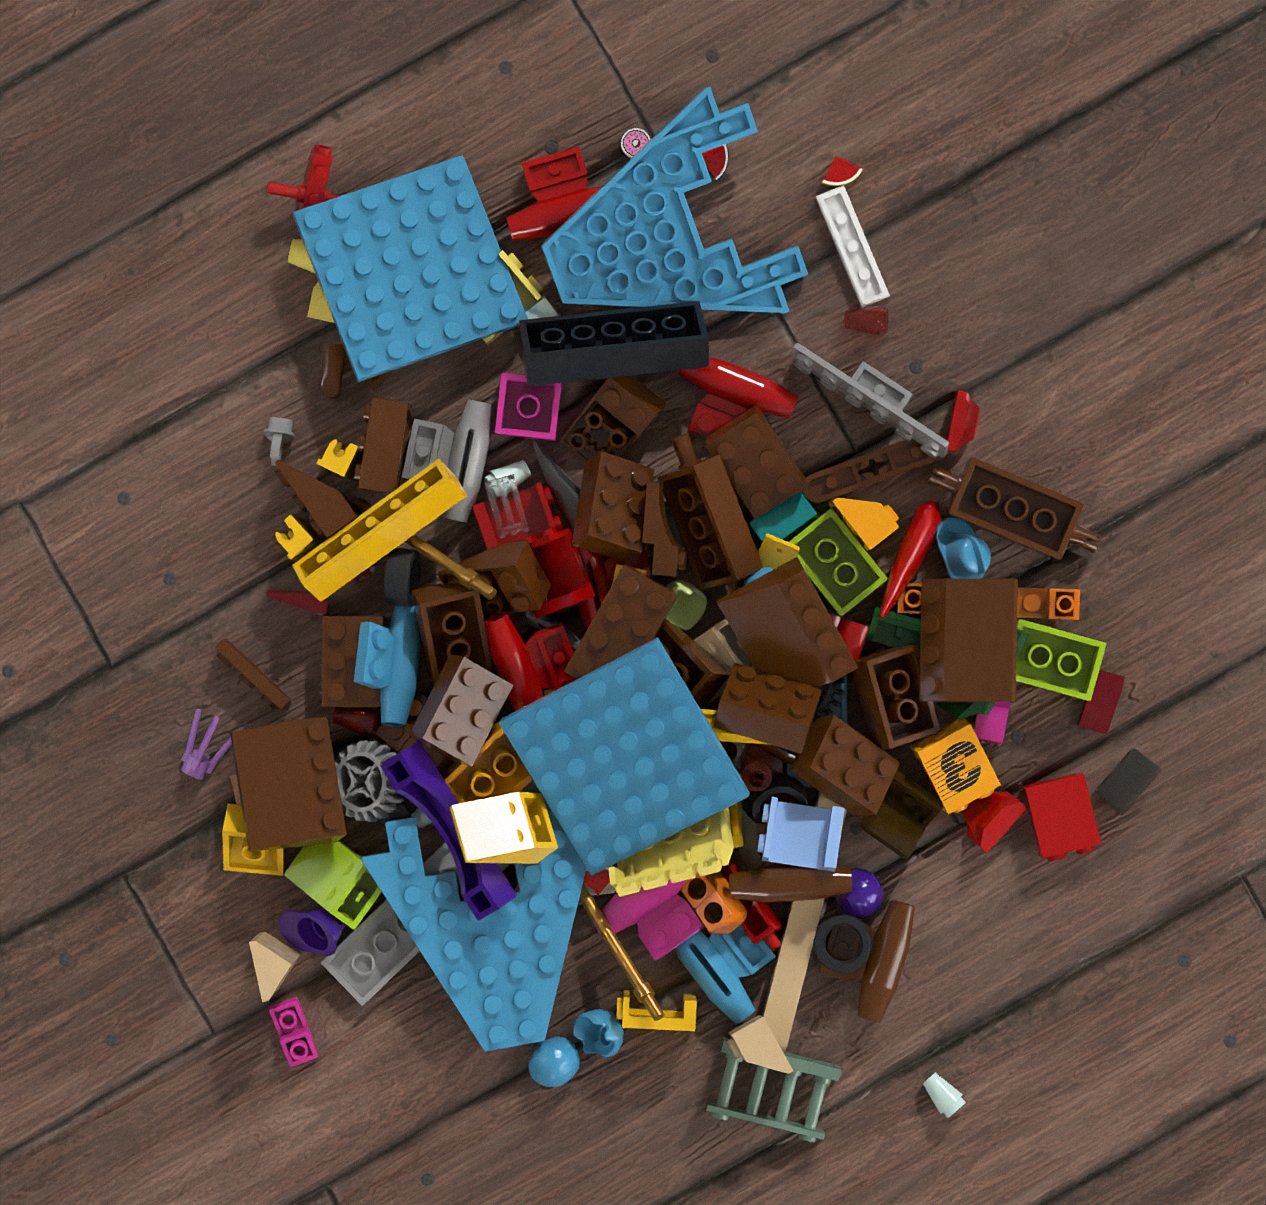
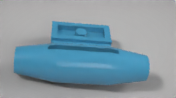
(391, 662)
(718, 965)

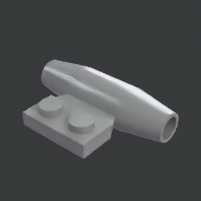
(460, 451)

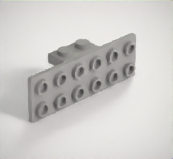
(875, 393)

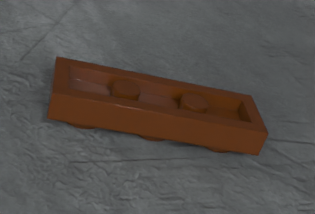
(252, 675)

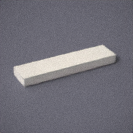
(852, 246)

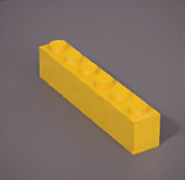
(379, 530)

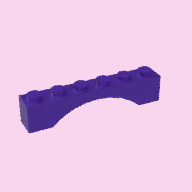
(419, 780)

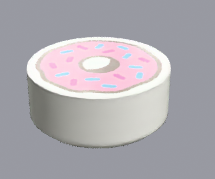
(633, 141)

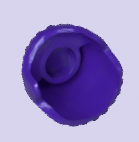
(865, 895)

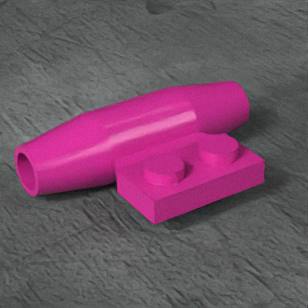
(661, 917)

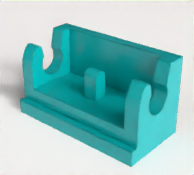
(785, 519)

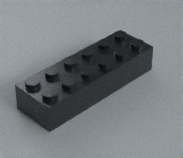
(614, 343)

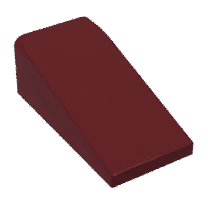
(301, 599)
(1100, 711)

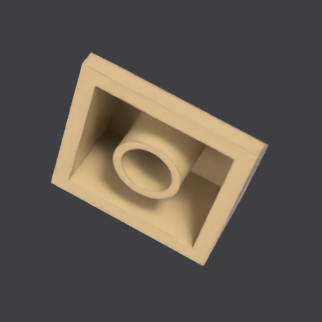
(758, 1045)

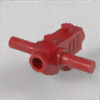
(315, 180)

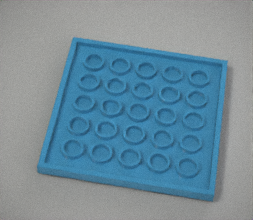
(410, 268)
(624, 757)

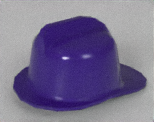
(311, 931)

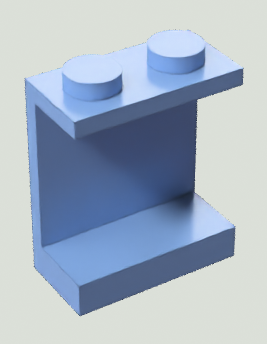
(801, 835)

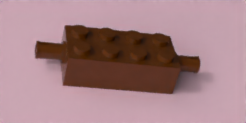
(1014, 508)
(709, 519)

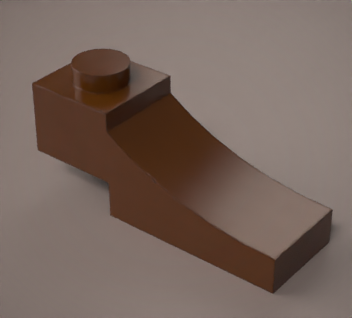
(667, 555)

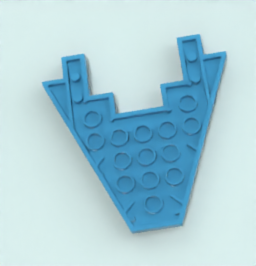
(639, 238)
(495, 968)

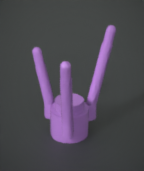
(197, 762)

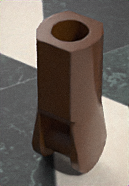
(332, 370)

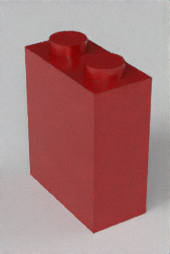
(1061, 816)

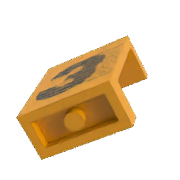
(956, 765)

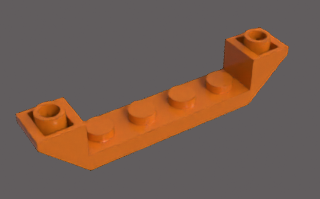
(1031, 602)

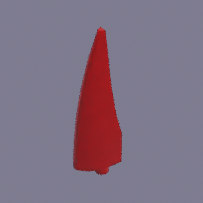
(911, 553)
(761, 920)

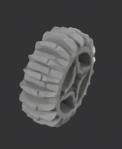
(362, 780)

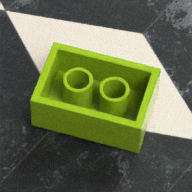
(837, 562)
(1059, 660)

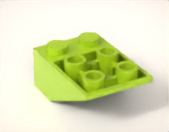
(335, 880)

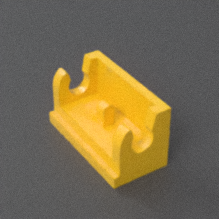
(338, 460)
(300, 539)

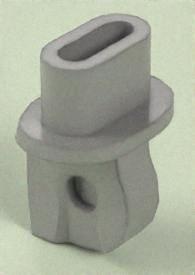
(278, 432)

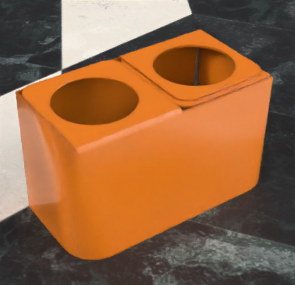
(733, 910)

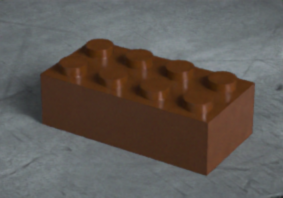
(624, 621)

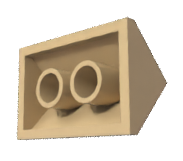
(271, 963)

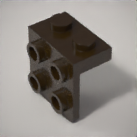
(902, 815)

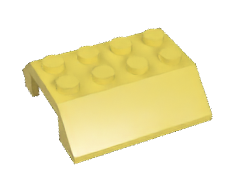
(677, 858)

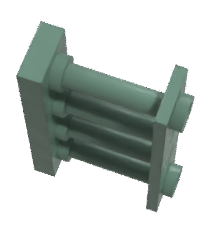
(822, 1072)

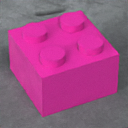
(526, 409)

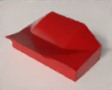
(962, 421)
(991, 818)

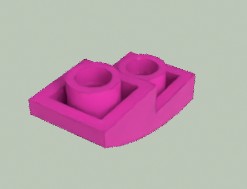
(992, 727)
(293, 1031)

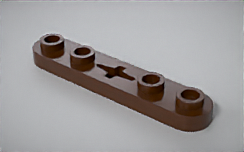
(845, 476)

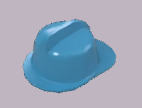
(962, 550)

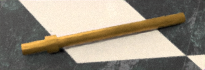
(466, 577)
(642, 990)

